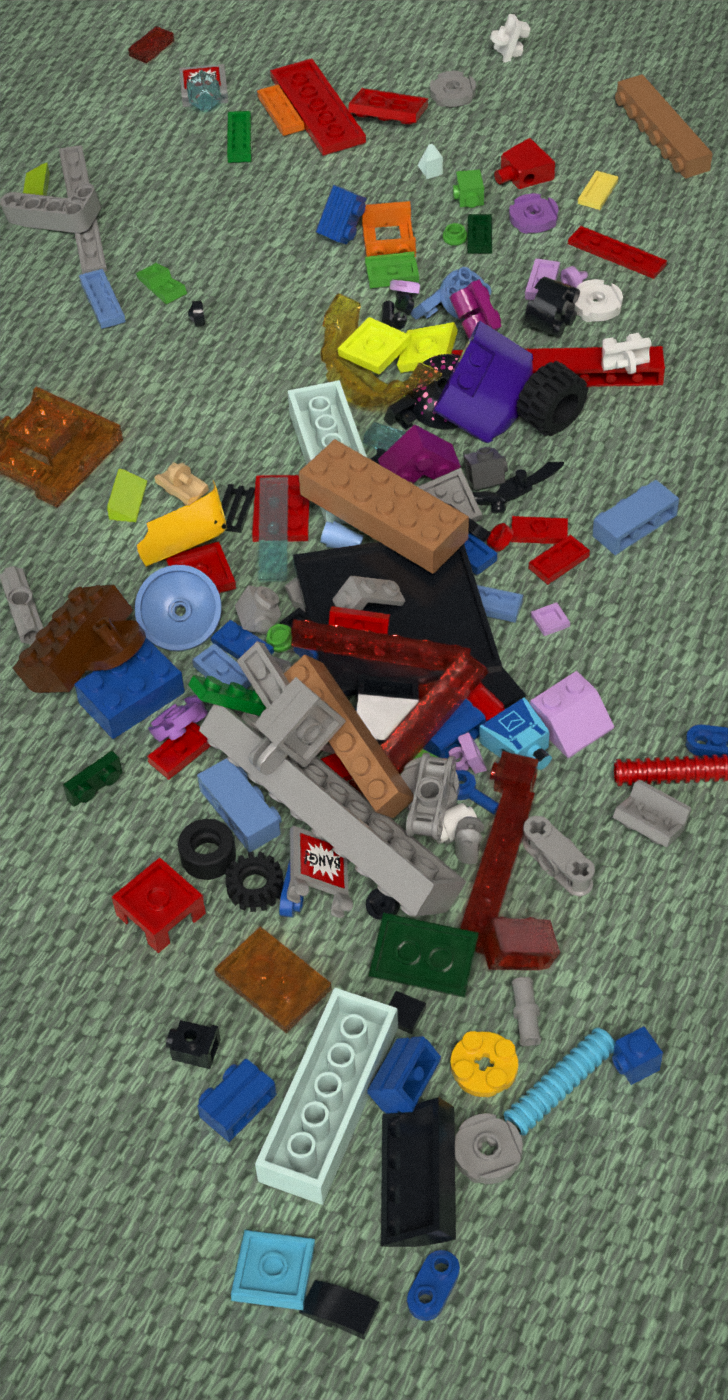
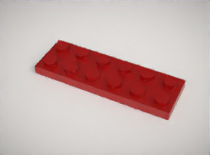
(318, 106)

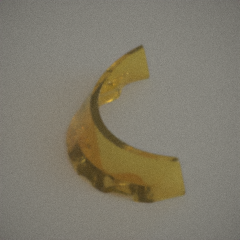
(358, 383)

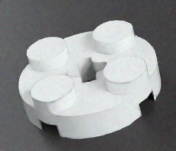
(609, 299)

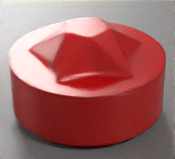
(500, 537)

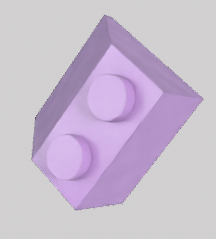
(572, 714)

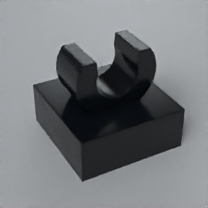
(401, 412)

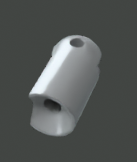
(468, 839)

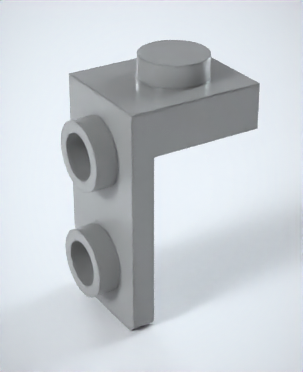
(361, 590)

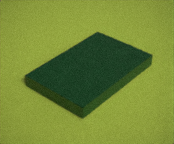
(424, 955)

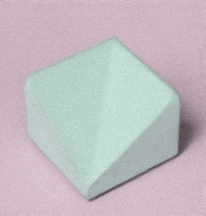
(431, 162)

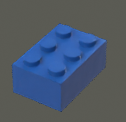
(130, 691)

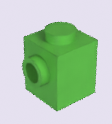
(469, 188)

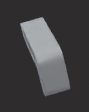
(53, 213)

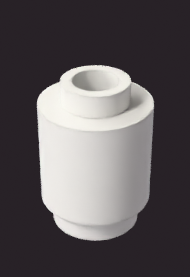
(451, 819)

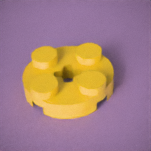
(494, 1078)

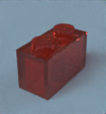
(519, 944)

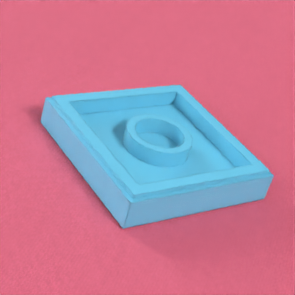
(273, 1270)

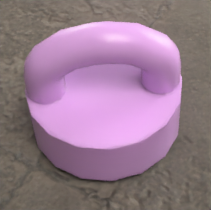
(572, 276)

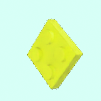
(427, 343)
(374, 345)

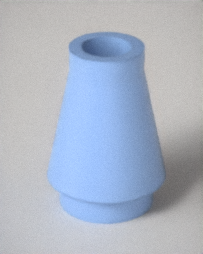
(337, 536)

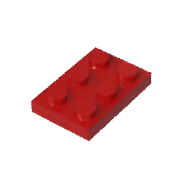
(388, 105)
(297, 510)

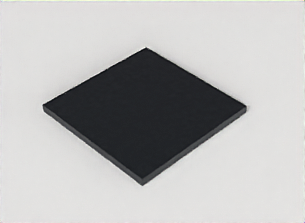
(436, 607)

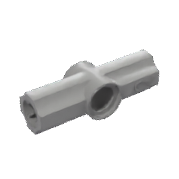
(21, 604)

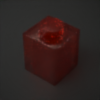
(514, 772)

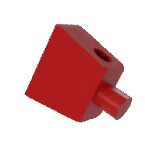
(525, 165)

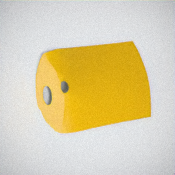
(183, 529)

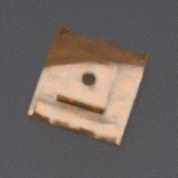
(72, 441)

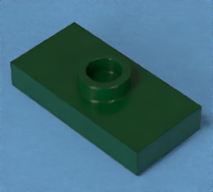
(479, 234)

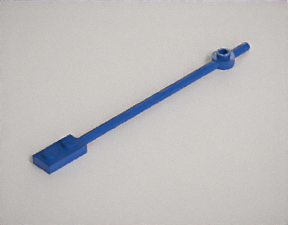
(237, 641)

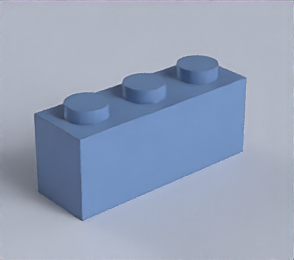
(635, 517)
(240, 804)

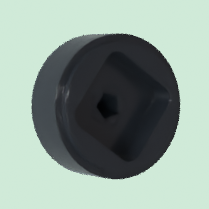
(196, 313)
(379, 903)

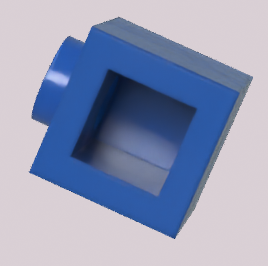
(637, 1055)

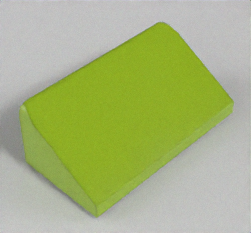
(37, 180)
(126, 496)

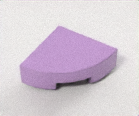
(405, 286)

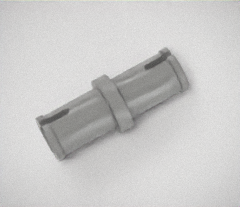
(526, 1011)

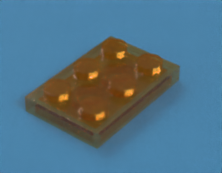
(273, 979)

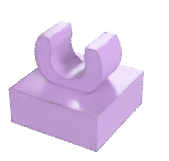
(469, 753)

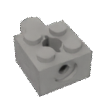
(294, 726)

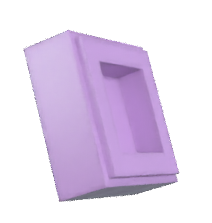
(550, 619)

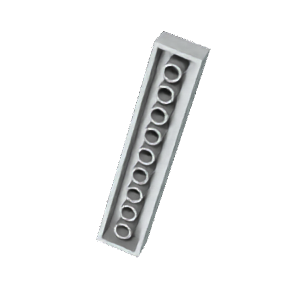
(342, 818)

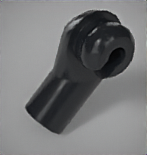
(391, 319)
(489, 498)

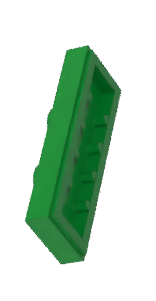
(239, 137)

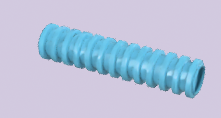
(560, 1080)

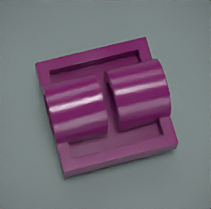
(475, 306)

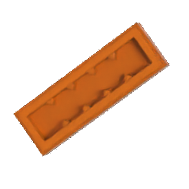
(280, 110)

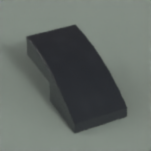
(340, 1308)

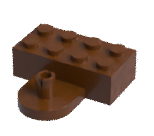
(81, 637)

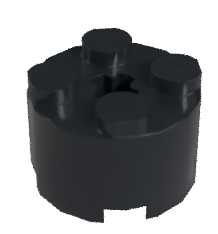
(552, 306)

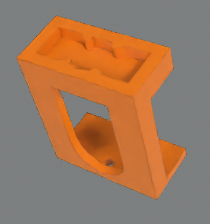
(385, 216)

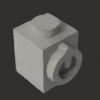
(258, 609)

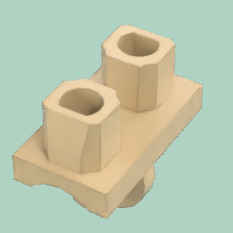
(181, 483)

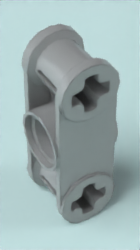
(427, 815)
(558, 856)

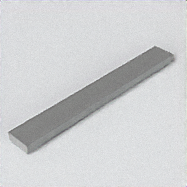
(88, 242)

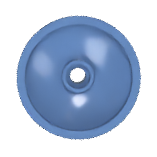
(166, 592)

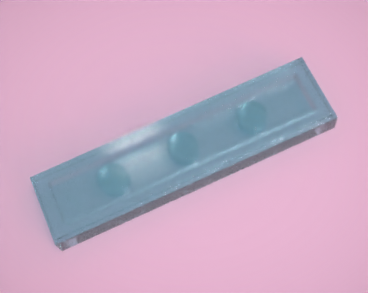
(273, 529)

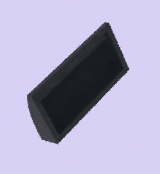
(418, 1176)

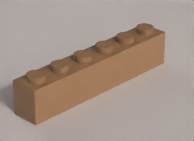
(663, 126)
(355, 742)

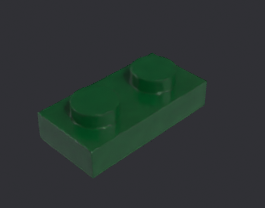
(94, 777)

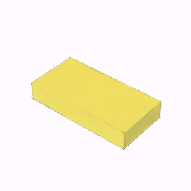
(598, 190)

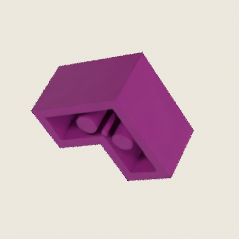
(420, 454)

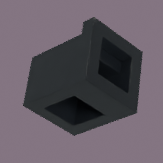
(197, 1052)

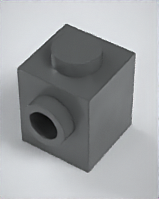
(485, 468)

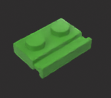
(396, 266)

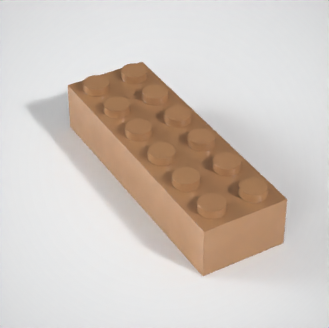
(384, 506)

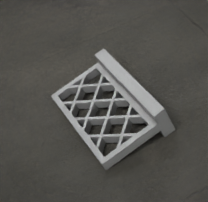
(267, 675)

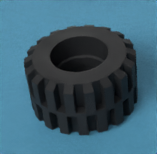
(552, 398)

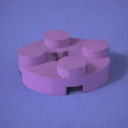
(544, 214)
(175, 718)

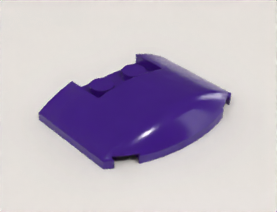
(485, 384)

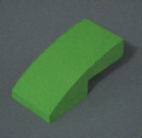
(160, 282)

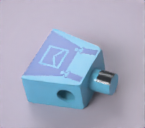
(517, 732)

